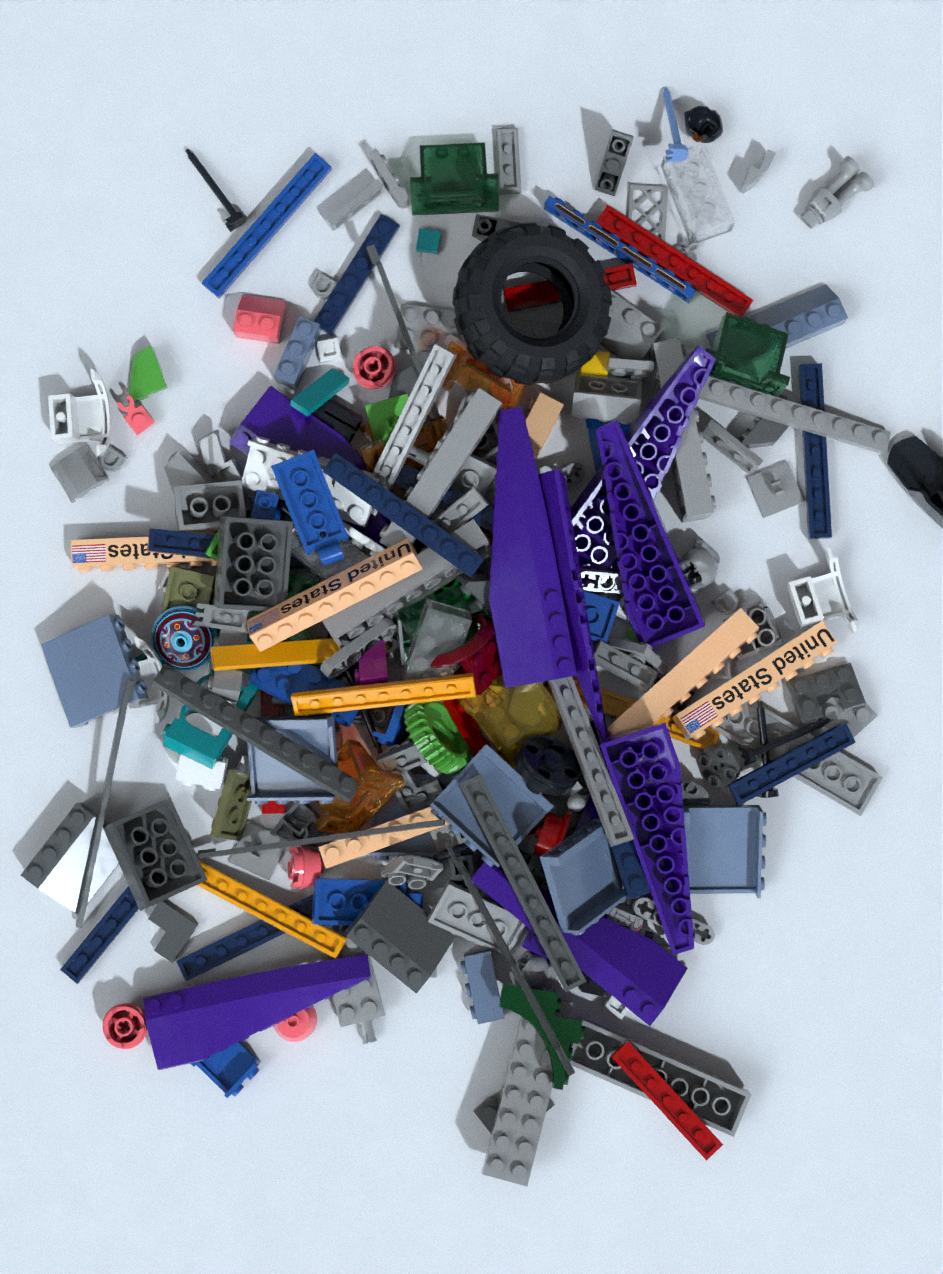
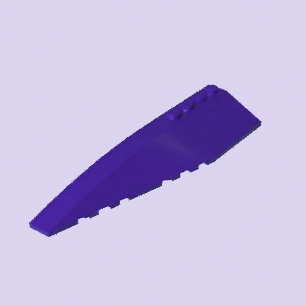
(283, 424)
(654, 444)
(564, 543)
(524, 571)

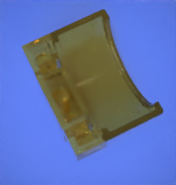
(514, 715)

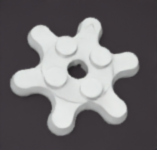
(361, 540)

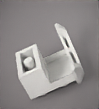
(82, 417)
(822, 597)
(148, 670)
(193, 773)

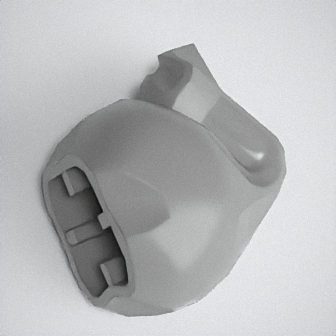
(700, 564)
(536, 971)

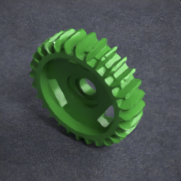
(437, 736)

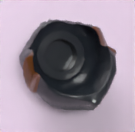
(703, 124)

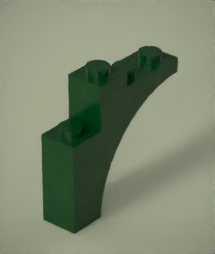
(565, 1029)

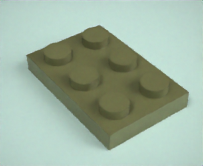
(188, 588)
(232, 807)

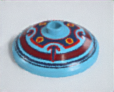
(179, 623)

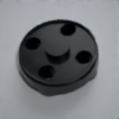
(547, 765)

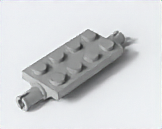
(475, 473)
(361, 1002)

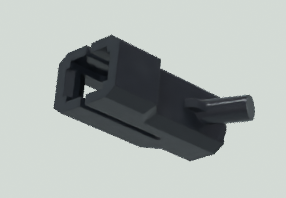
(339, 418)

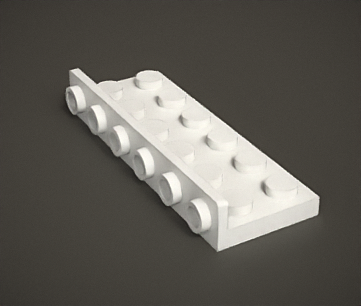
(260, 476)

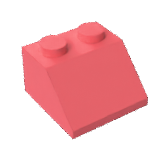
(259, 319)

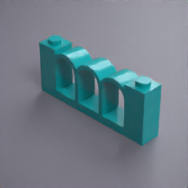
(196, 743)

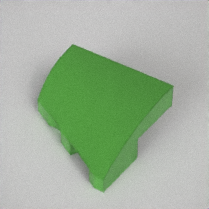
(145, 375)

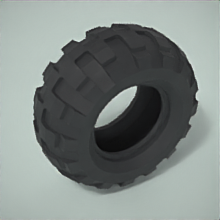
(571, 271)

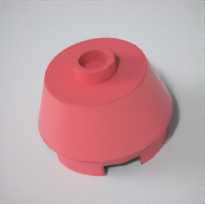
(374, 367)
(304, 866)
(124, 1026)
(298, 1026)

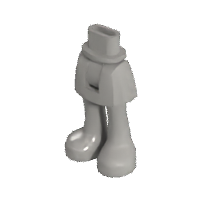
(825, 205)

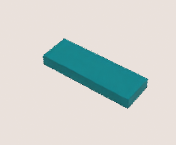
(319, 391)

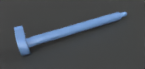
(677, 151)

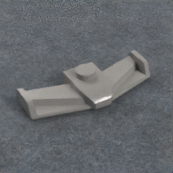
(218, 467)

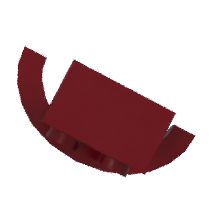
(476, 656)

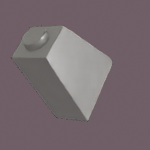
(185, 470)

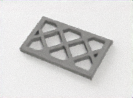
(662, 207)

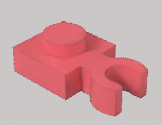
(137, 417)

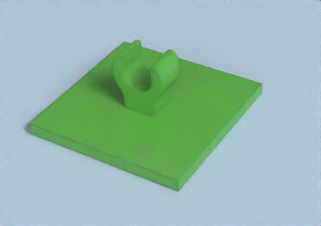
(384, 416)

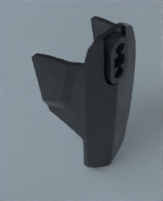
(920, 473)

